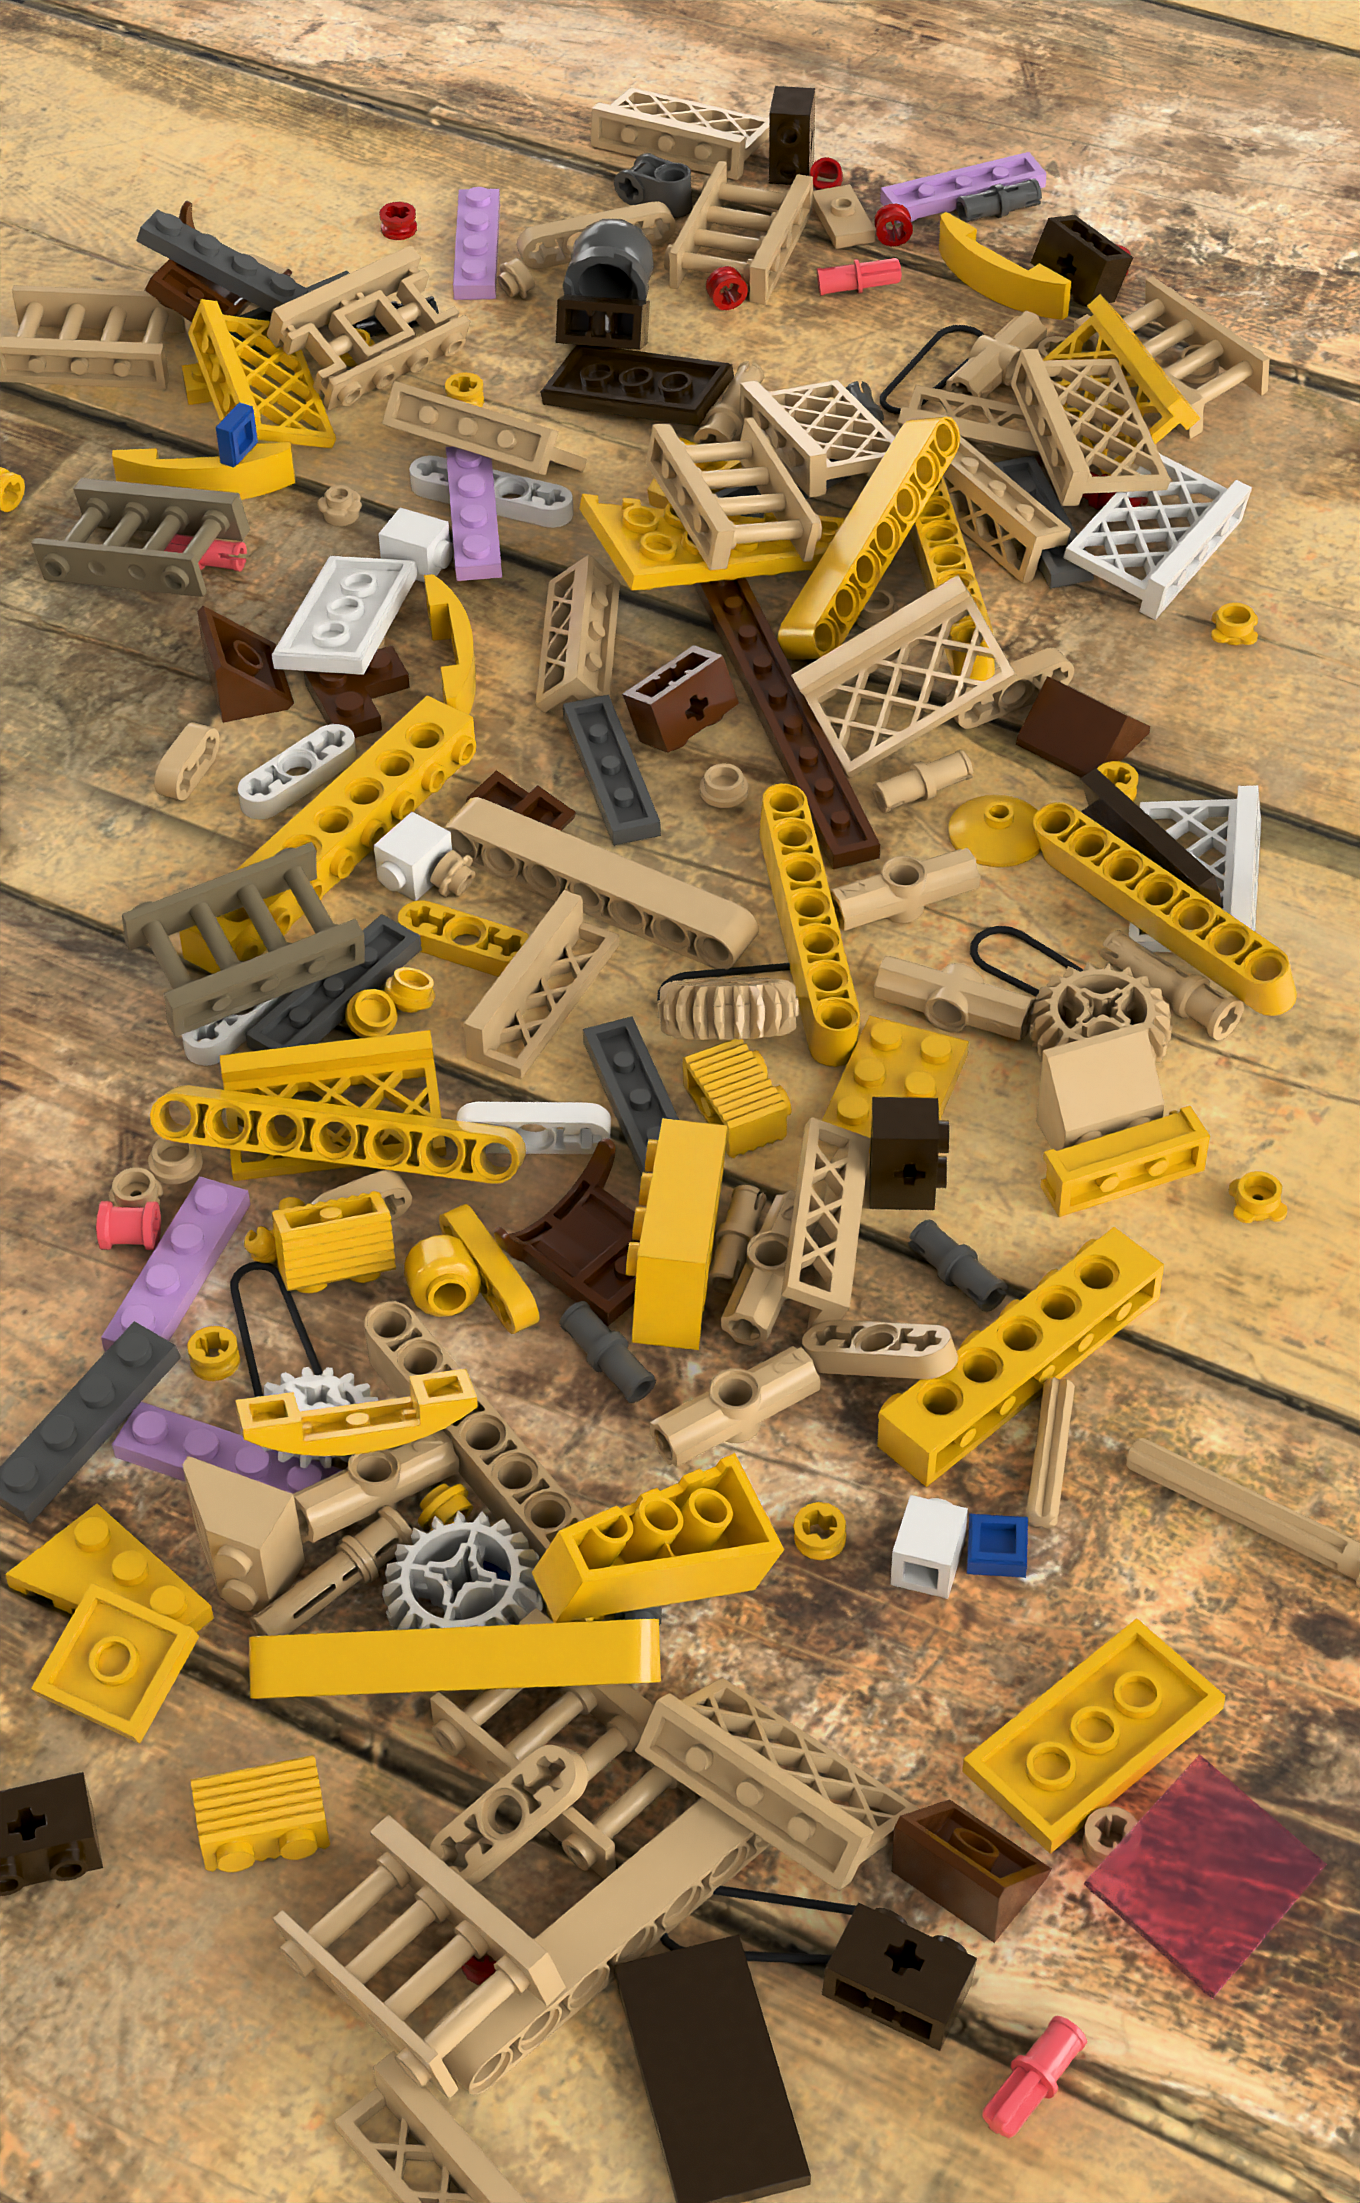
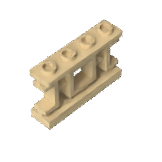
(355, 299)

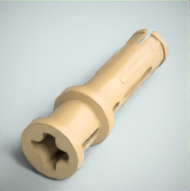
(724, 420)
(1188, 995)
(356, 1561)

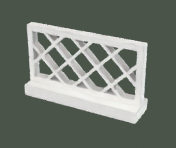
(1187, 546)
(1240, 849)

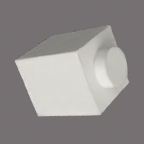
(419, 539)
(410, 854)
(929, 1546)

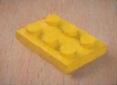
(894, 1062)

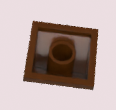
(241, 669)
(1078, 729)
(965, 1866)

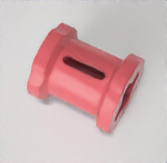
(128, 1225)

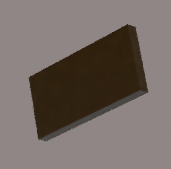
(638, 384)
(711, 2074)

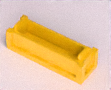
(1125, 1162)

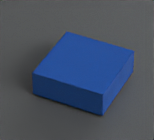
(236, 434)
(997, 1545)

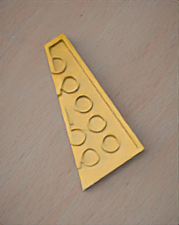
(657, 552)

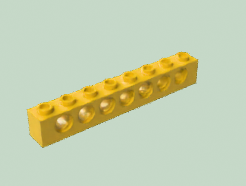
(353, 816)

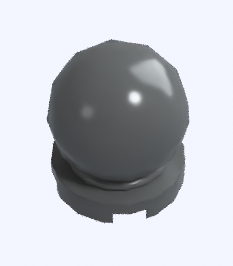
(610, 262)

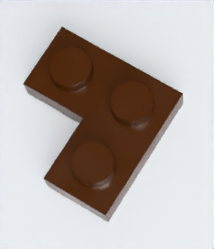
(347, 697)

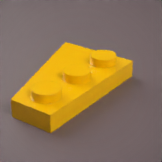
(108, 1555)

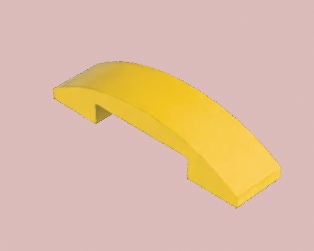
(999, 278)
(260, 472)
(450, 621)
(358, 1428)

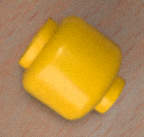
(442, 1276)

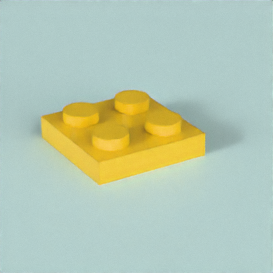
(115, 1662)

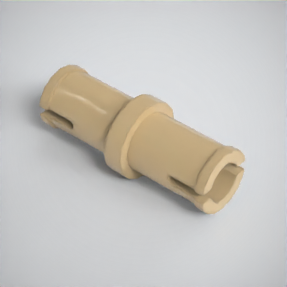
(922, 781)
(733, 1238)

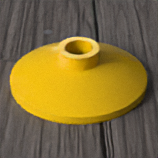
(995, 830)

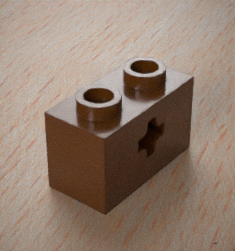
(681, 699)

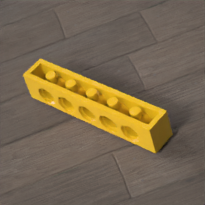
(1013, 1357)

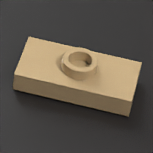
(843, 216)

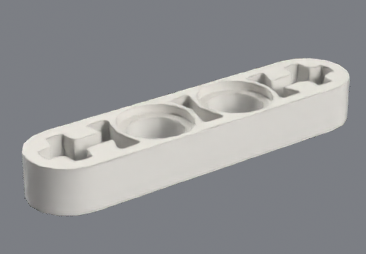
(540, 501)

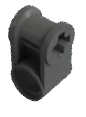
(656, 181)

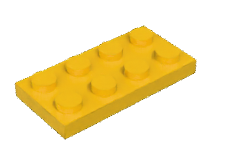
(1093, 1734)

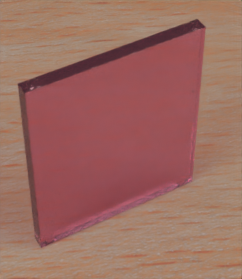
(1205, 1875)

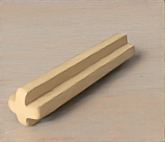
(1050, 1453)

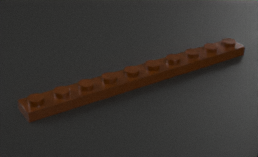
(789, 722)

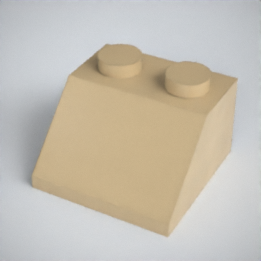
(1098, 1087)
(245, 1534)

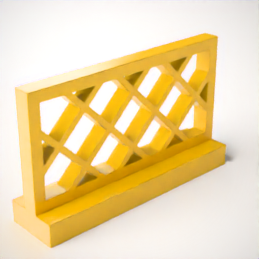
(1133, 359)
(231, 380)
(336, 1065)

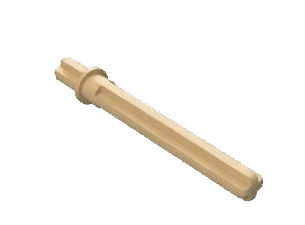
(1246, 1507)

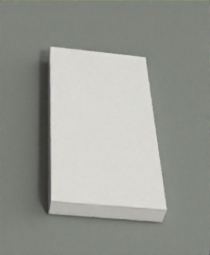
(345, 615)

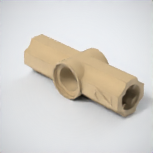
(996, 357)
(905, 888)
(954, 997)
(759, 1288)
(735, 1406)
(372, 1483)

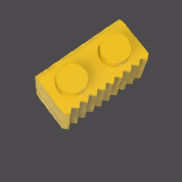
(735, 1091)
(334, 1242)
(260, 1814)

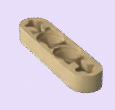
(563, 229)

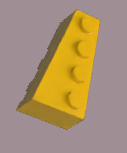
(675, 1232)
(662, 1549)

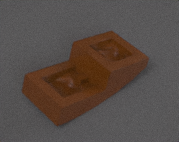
(536, 805)

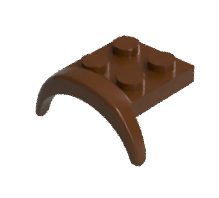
(183, 289)
(582, 1242)

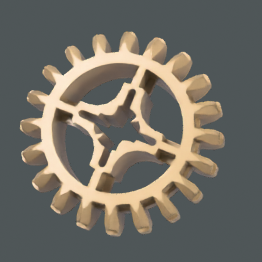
(1096, 1004)
(728, 1008)

